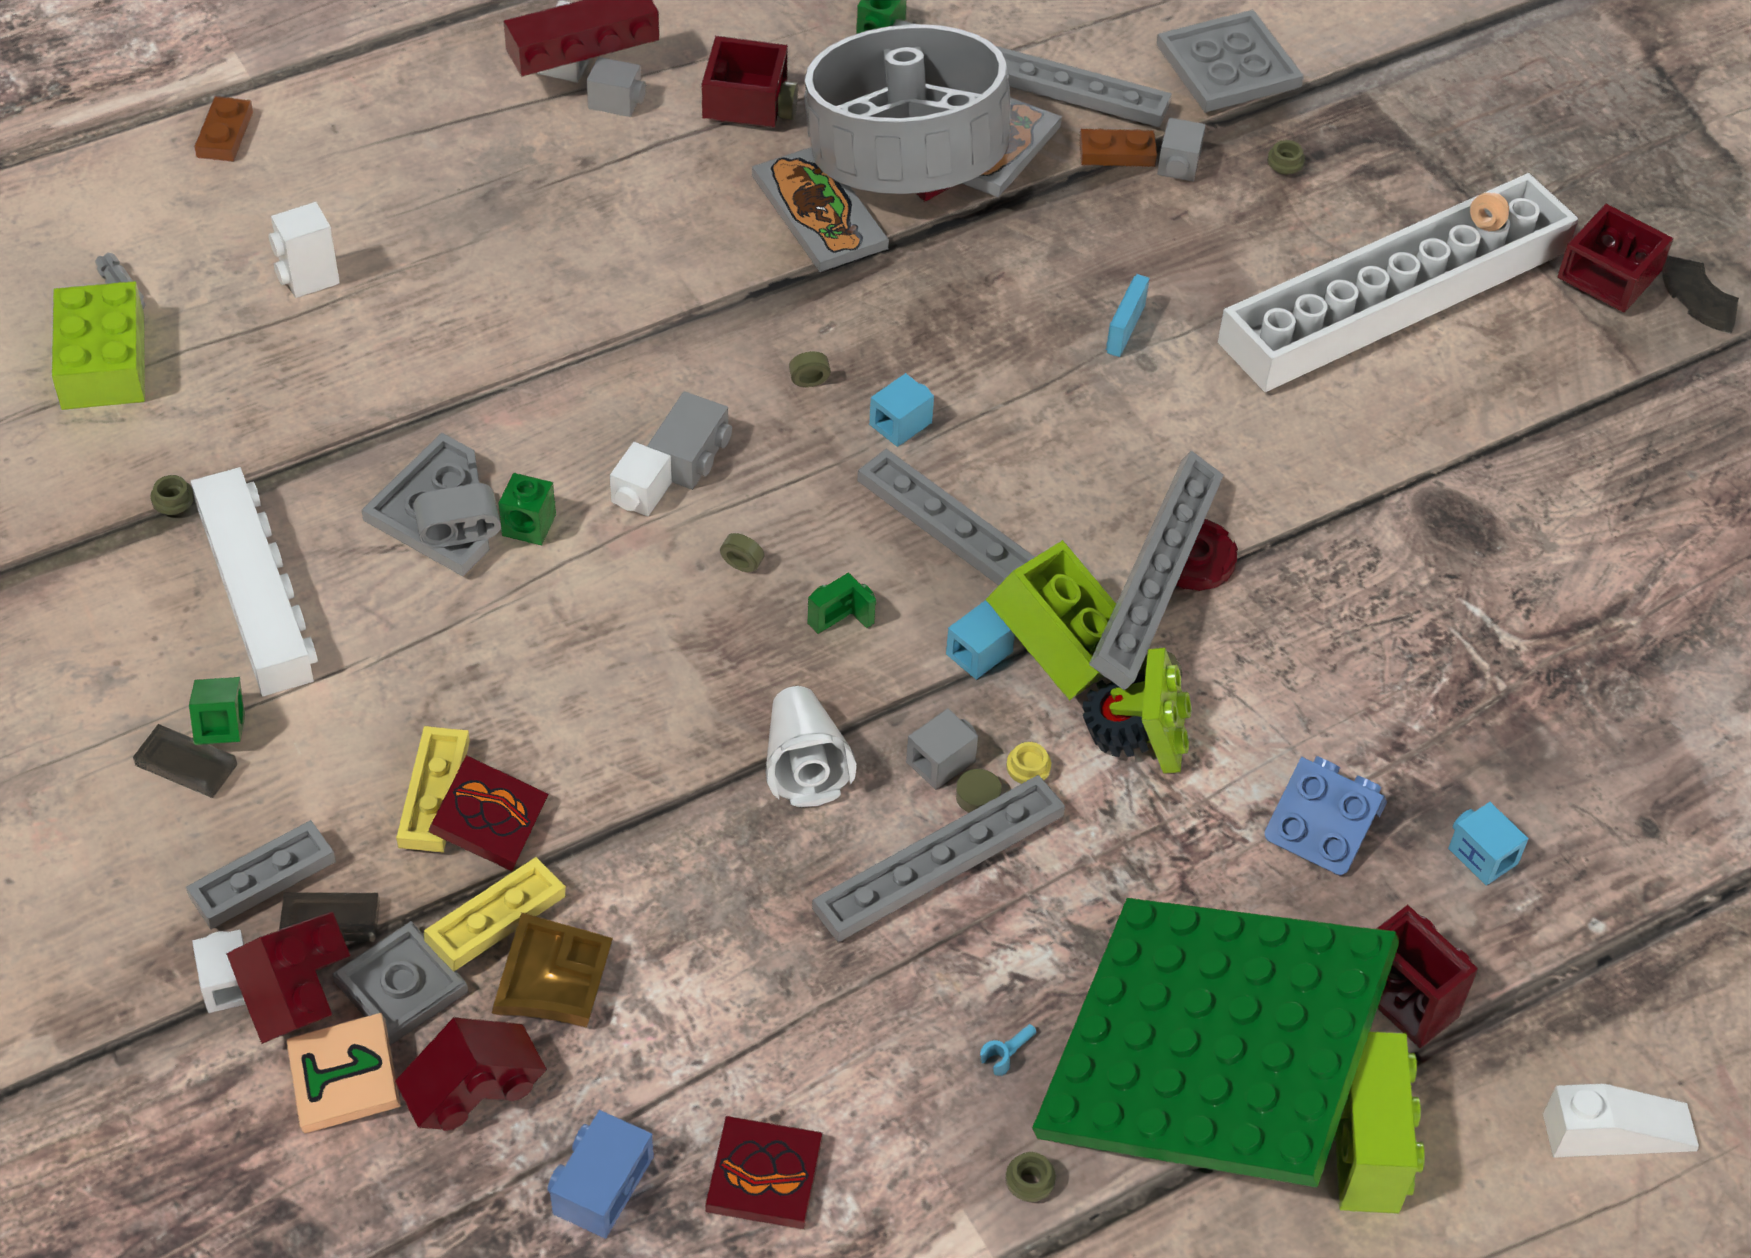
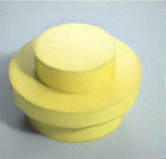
(1027, 762)

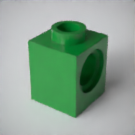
(879, 14)
(527, 508)
(216, 710)

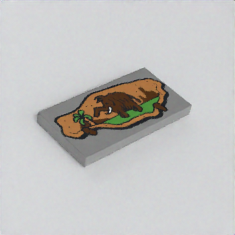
(1028, 134)
(819, 210)

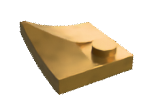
(552, 971)

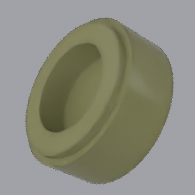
(788, 100)
(809, 369)
(742, 552)
(976, 789)

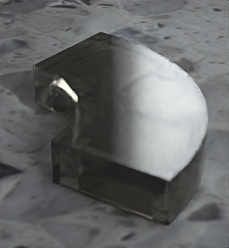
(1695, 291)

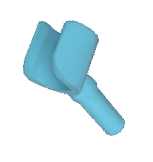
(1006, 1049)

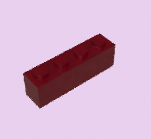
(578, 32)

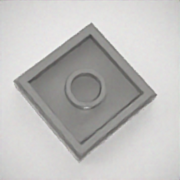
(400, 981)

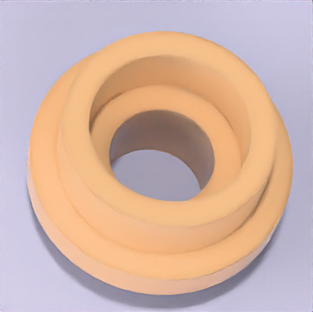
(1496, 205)

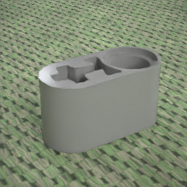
(456, 515)

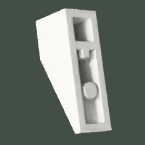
(1615, 1122)

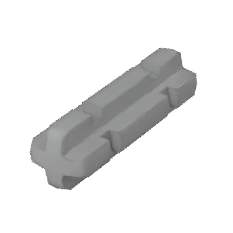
(113, 272)

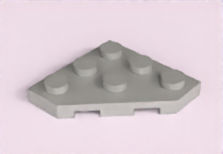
(439, 466)

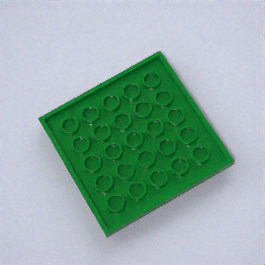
(1219, 1040)

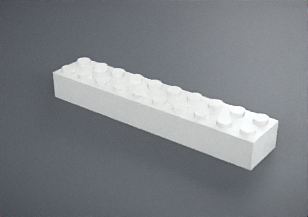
(1392, 284)

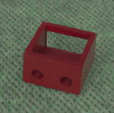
(744, 81)
(1616, 266)
(1430, 975)

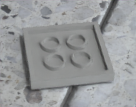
(1229, 60)

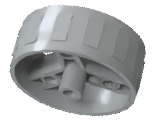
(908, 108)

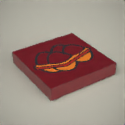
(488, 813)
(764, 1172)

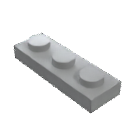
(260, 874)

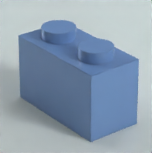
(601, 1173)

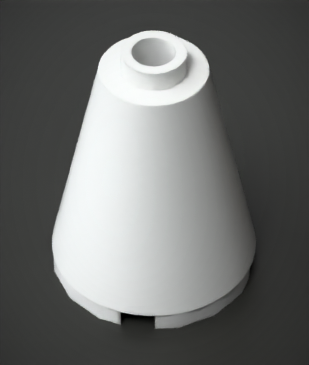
(806, 751)

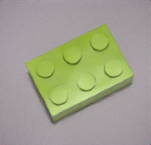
(98, 345)
(1056, 615)
(1377, 1129)

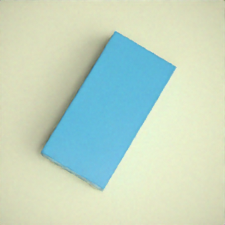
(1127, 315)

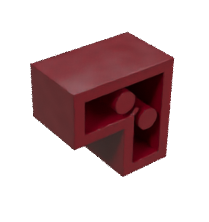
(281, 975)
(465, 1065)

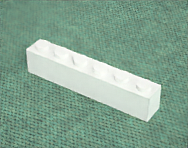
(253, 582)

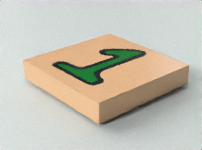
(343, 1073)

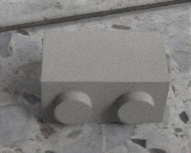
(692, 437)

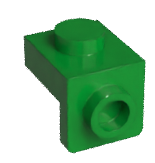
(838, 600)

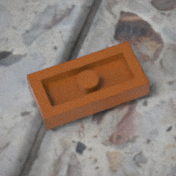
(223, 129)
(1117, 147)

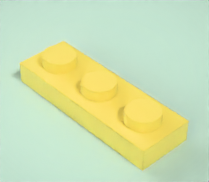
(434, 770)
(493, 913)

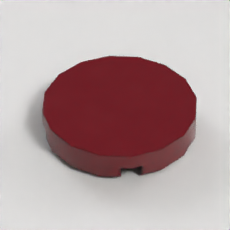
(1210, 560)

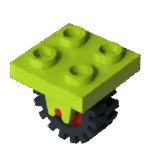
(1144, 713)

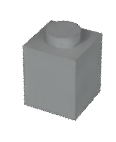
(615, 87)
(1181, 149)
(942, 748)

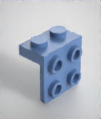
(1324, 815)

